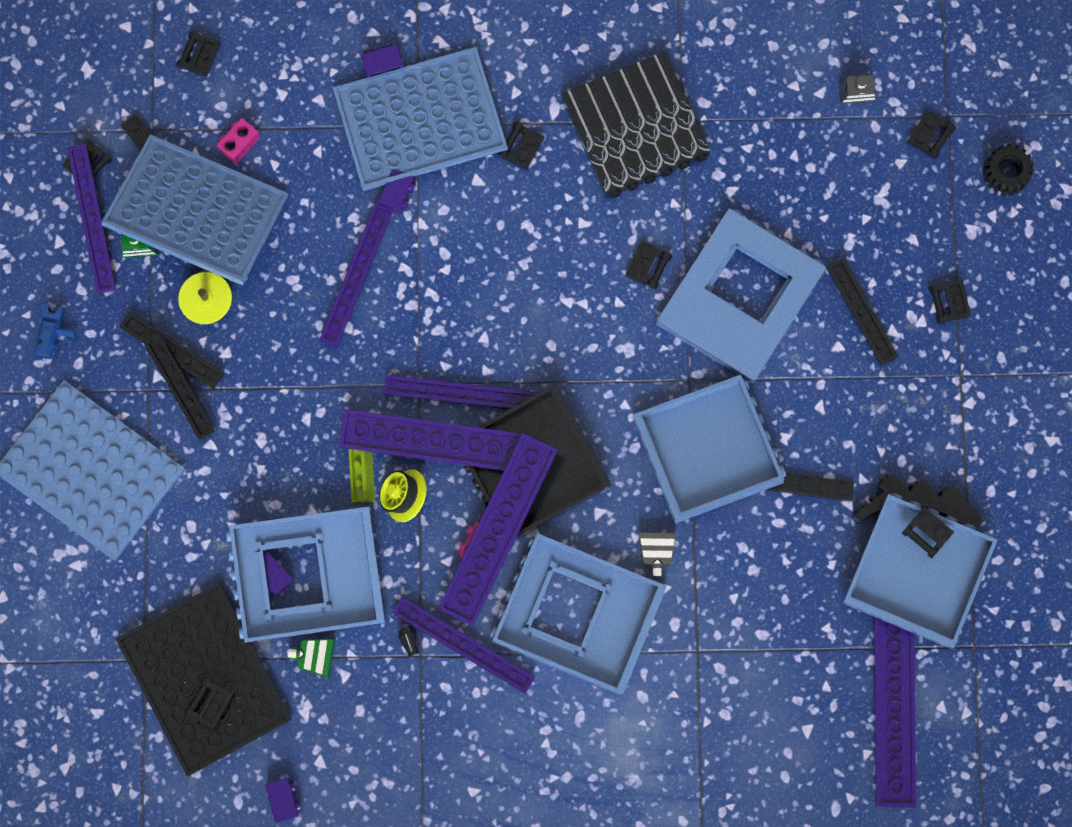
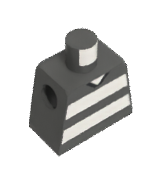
(859, 89)
(657, 551)

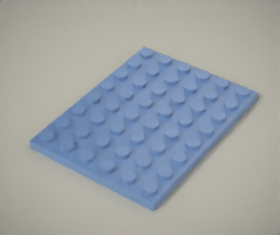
(420, 118)
(195, 209)
(89, 470)

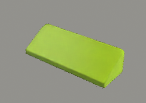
(361, 477)

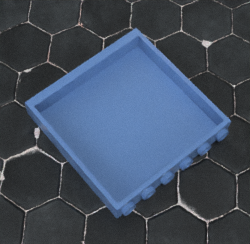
(709, 448)
(907, 586)

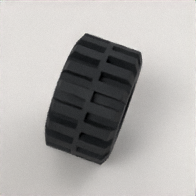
(1017, 158)

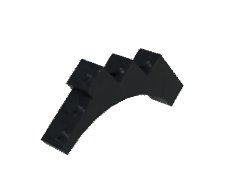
(948, 504)

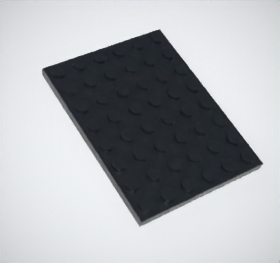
(197, 643)

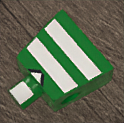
(135, 248)
(314, 656)

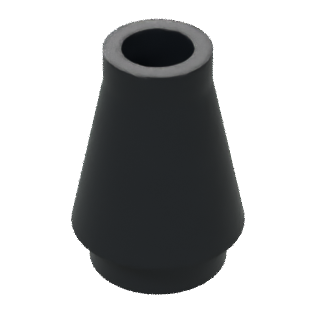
(409, 640)

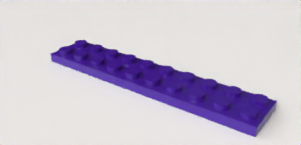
(428, 440)
(498, 529)
(894, 716)

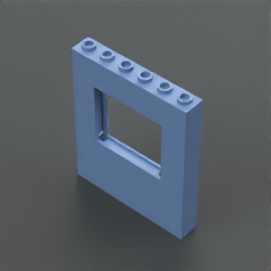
(721, 328)
(345, 567)
(616, 627)

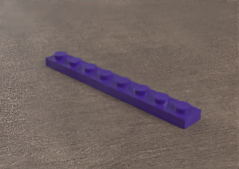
(91, 219)
(356, 275)
(455, 392)
(463, 645)

